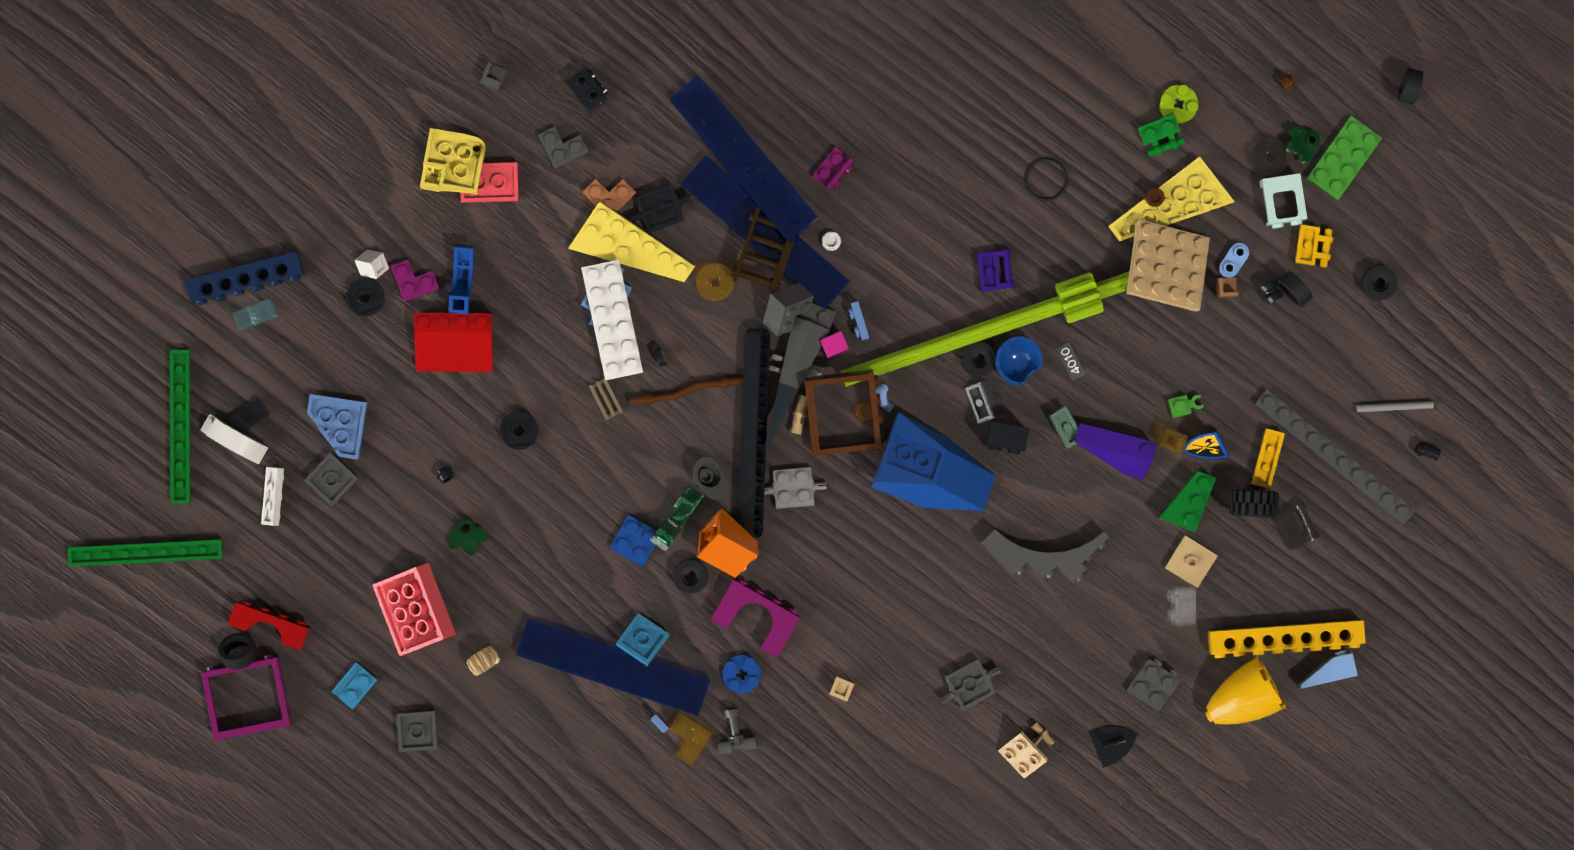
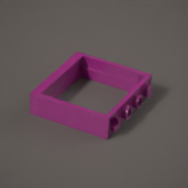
(282, 694)

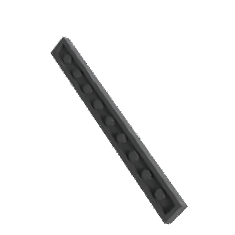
(1334, 457)

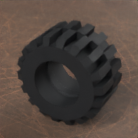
(1254, 503)

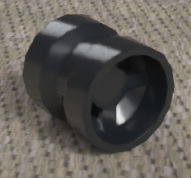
(1271, 292)

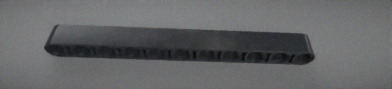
(754, 430)

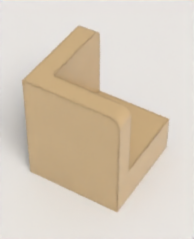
(841, 689)

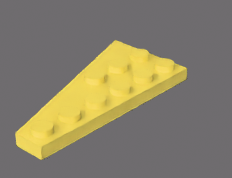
(1186, 195)
(617, 238)

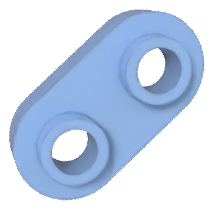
(1234, 260)

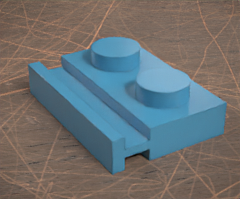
(354, 685)

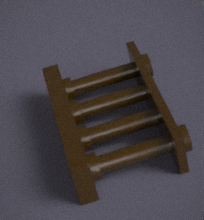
(778, 265)

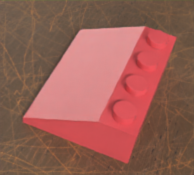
(414, 609)

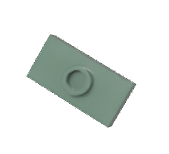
(1064, 426)

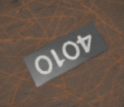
(1070, 361)

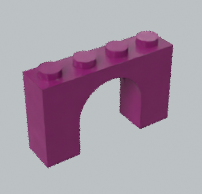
(740, 595)

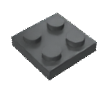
(331, 479)
(417, 731)

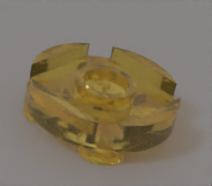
(704, 285)

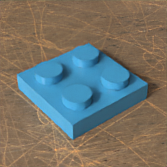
(642, 639)

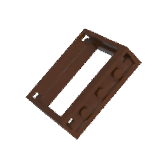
(875, 400)

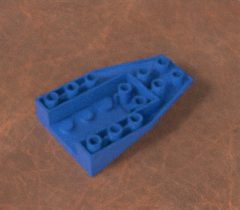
(931, 470)

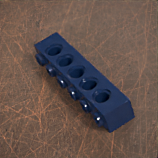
(196, 285)

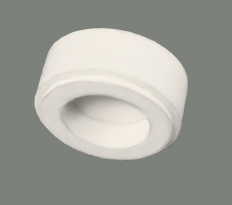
(831, 241)

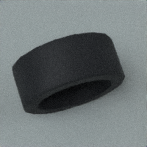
(1295, 289)
(243, 660)

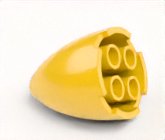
(1245, 696)

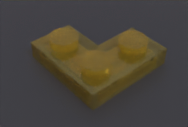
(694, 736)

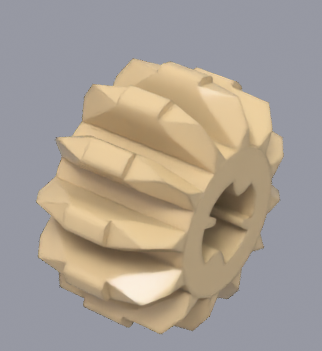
(483, 660)

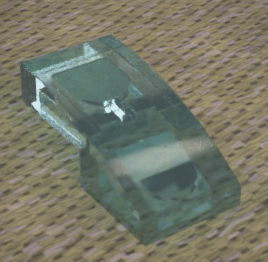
(254, 315)

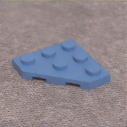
(339, 422)

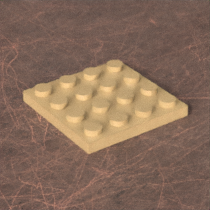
(1168, 265)

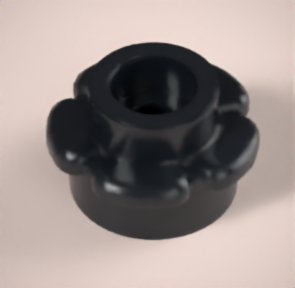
(445, 474)

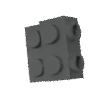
(1153, 683)

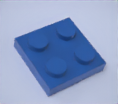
(634, 541)

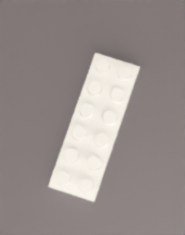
(612, 320)

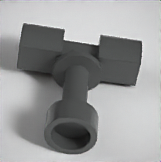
(735, 741)

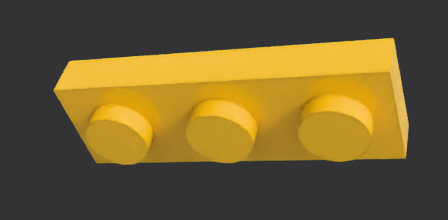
(1267, 458)

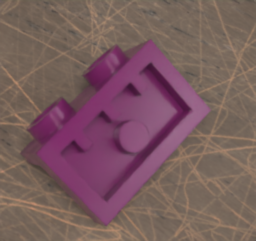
(832, 169)

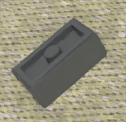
(982, 401)

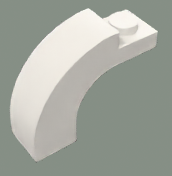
(233, 439)

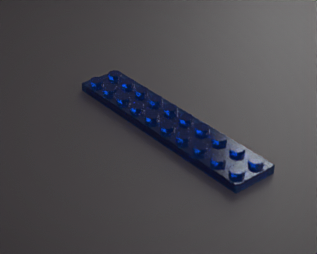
(744, 159)
(734, 206)
(612, 667)

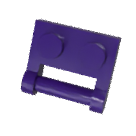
(989, 270)

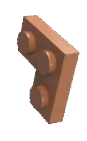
(614, 199)

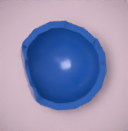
(1018, 360)

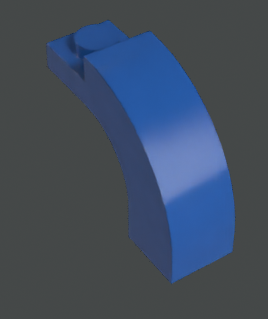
(463, 279)

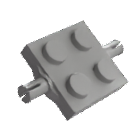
(794, 488)

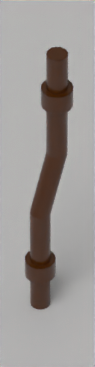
(723, 382)

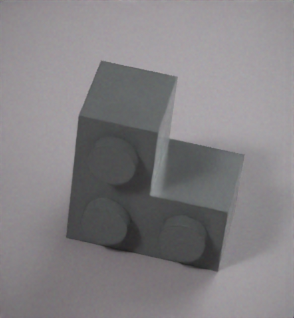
(785, 306)

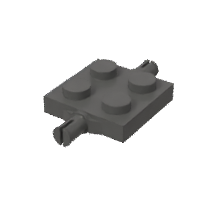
(970, 684)

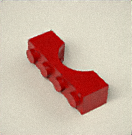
(292, 633)

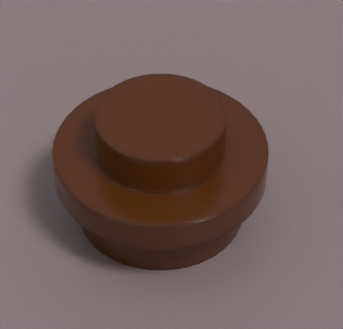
(1288, 82)

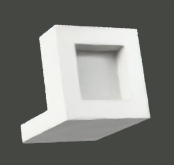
(371, 264)

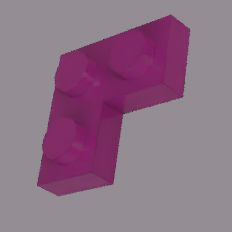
(411, 286)

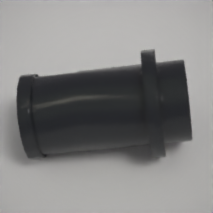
(1427, 451)

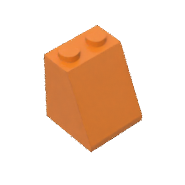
(726, 544)

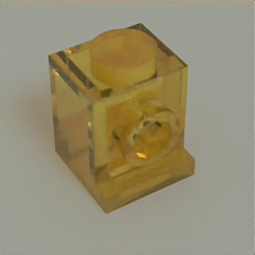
(1179, 440)

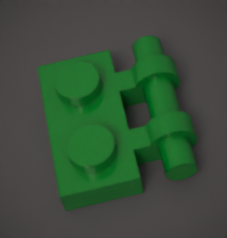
(1159, 129)

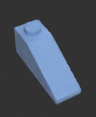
(1333, 669)

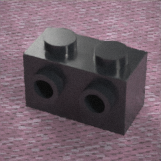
(587, 90)

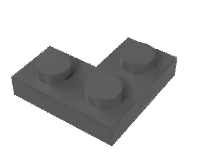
(560, 152)

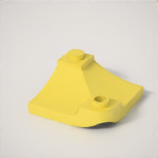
(452, 163)

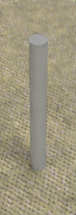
(1395, 406)

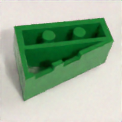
(1189, 503)

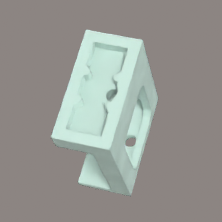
(1281, 184)

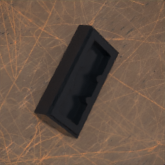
(249, 416)

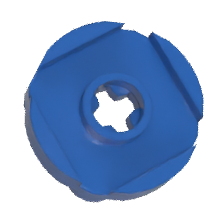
(751, 679)

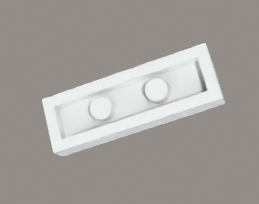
(272, 496)

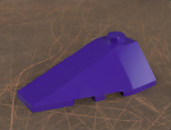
(1123, 452)

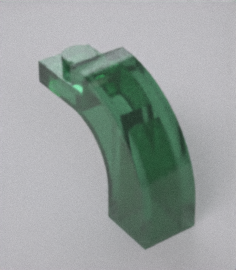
(677, 518)

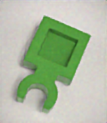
(1181, 405)

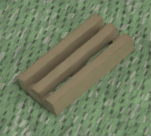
(598, 384)

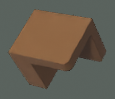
(1226, 287)

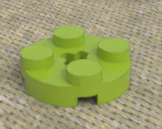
(1183, 94)

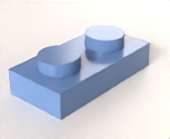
(860, 329)

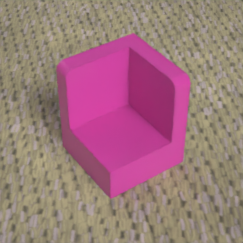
(834, 344)

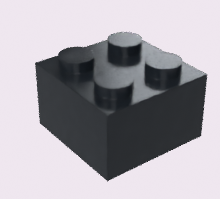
(1007, 437)

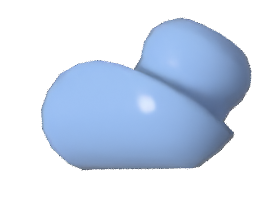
(885, 403)

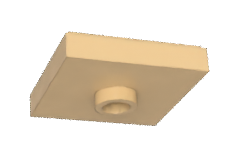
(1191, 561)

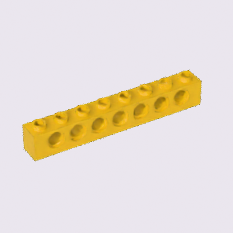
(1355, 637)

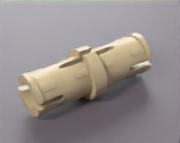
(799, 415)

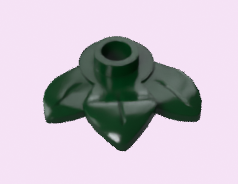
(1301, 145)
(467, 539)

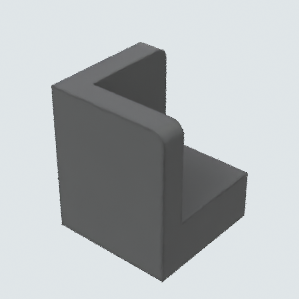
(493, 76)

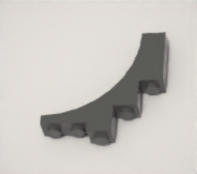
(1043, 563)

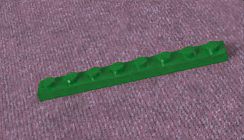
(180, 427)
(145, 553)

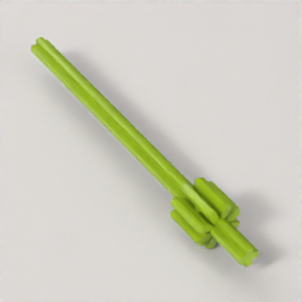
(1076, 299)

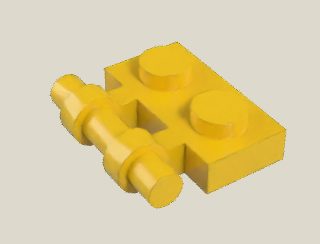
(1308, 243)

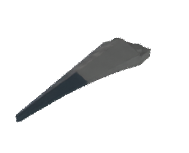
(801, 351)

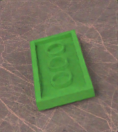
(1344, 158)

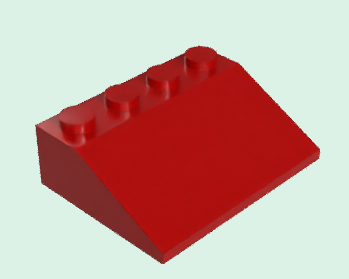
(453, 342)

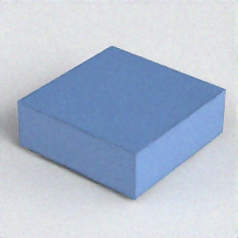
(660, 723)

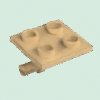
(1023, 752)

